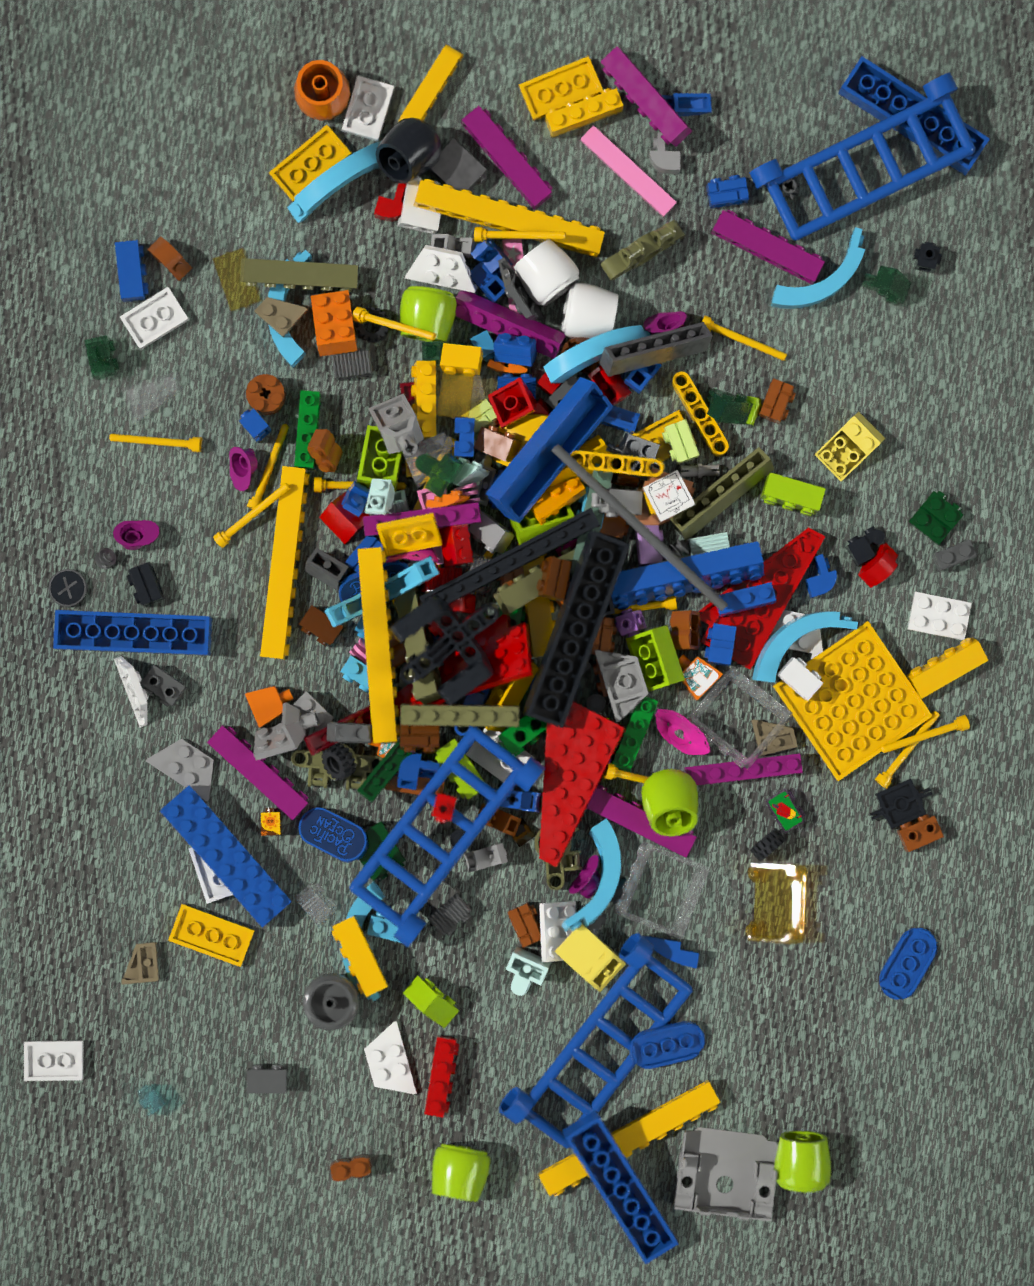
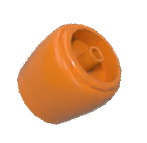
(321, 90)

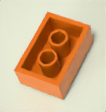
(334, 323)

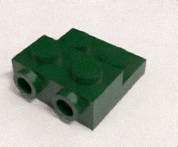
(936, 517)

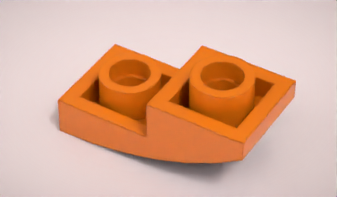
(512, 368)
(452, 499)

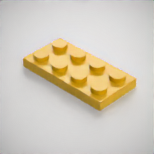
(560, 87)
(309, 162)
(211, 935)

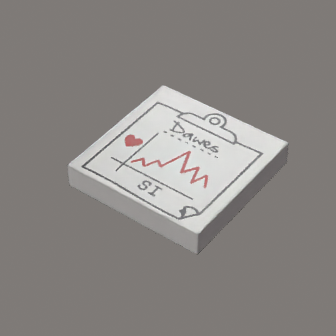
(669, 496)

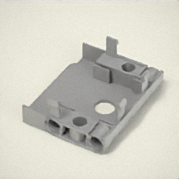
(717, 1153)

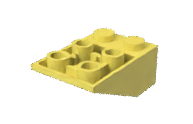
(850, 446)
(590, 957)

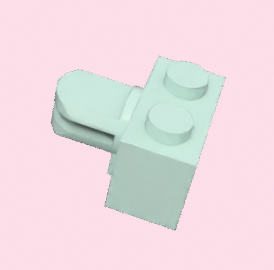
(527, 969)

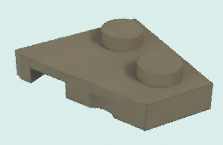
(280, 314)
(783, 741)
(143, 964)

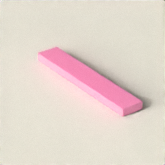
(628, 171)

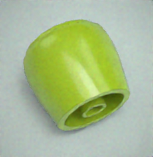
(428, 310)
(670, 802)
(803, 1161)
(459, 1172)

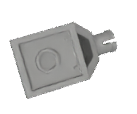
(397, 425)
(285, 735)

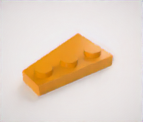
(556, 498)

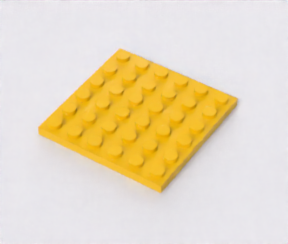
(859, 704)

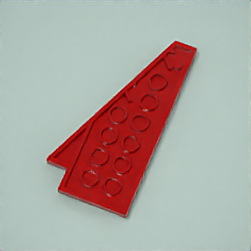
(755, 625)
(506, 649)
(573, 770)

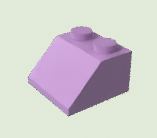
(645, 551)

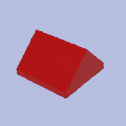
(512, 402)
(342, 522)

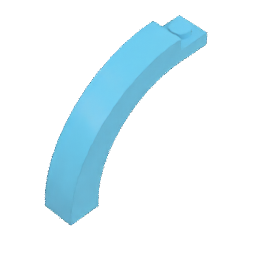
(333, 180)
(810, 295)
(287, 346)
(589, 352)
(396, 585)
(781, 640)
(610, 857)
(361, 910)

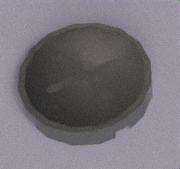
(67, 588)

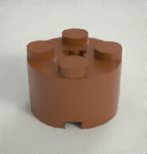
(255, 392)

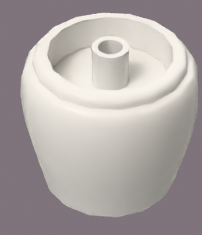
(546, 272)
(588, 311)

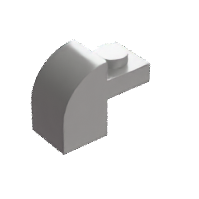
(664, 161)
(449, 242)
(486, 857)

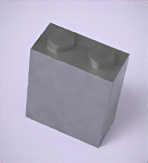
(459, 168)

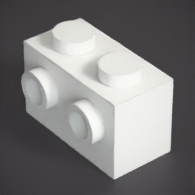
(800, 678)

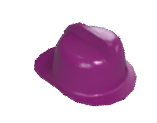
(665, 322)
(242, 465)
(136, 534)
(588, 879)

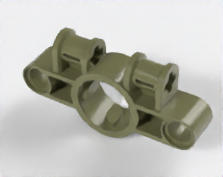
(642, 250)
(317, 770)
(565, 864)

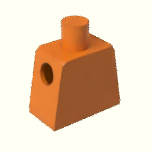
(267, 704)

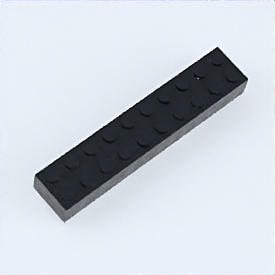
(576, 629)

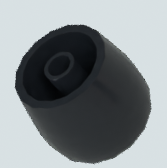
(408, 150)

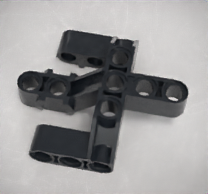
(479, 664)

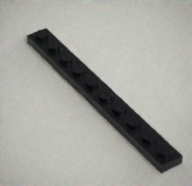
(516, 557)

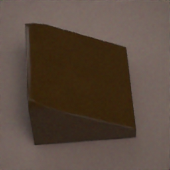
(523, 834)

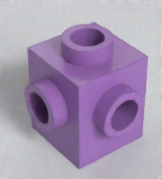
(630, 622)

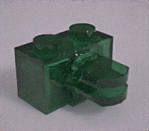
(889, 284)
(101, 357)
(728, 407)
(441, 473)

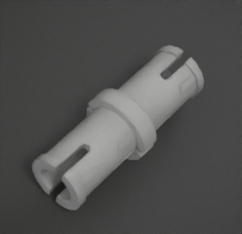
(699, 470)

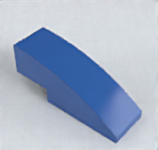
(690, 103)
(671, 950)

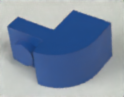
(489, 254)
(487, 283)
(640, 378)
(355, 498)
(824, 581)
(412, 768)

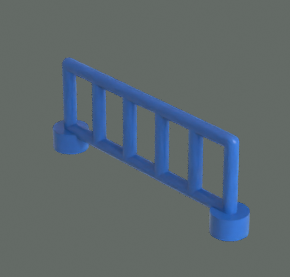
(937, 93)
(409, 923)
(636, 953)

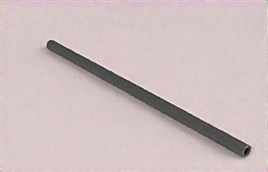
(639, 527)

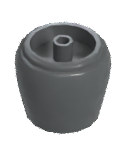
(334, 988)

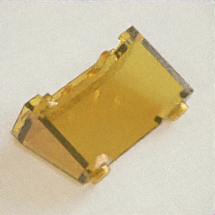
(778, 903)

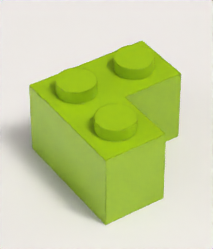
(431, 1001)

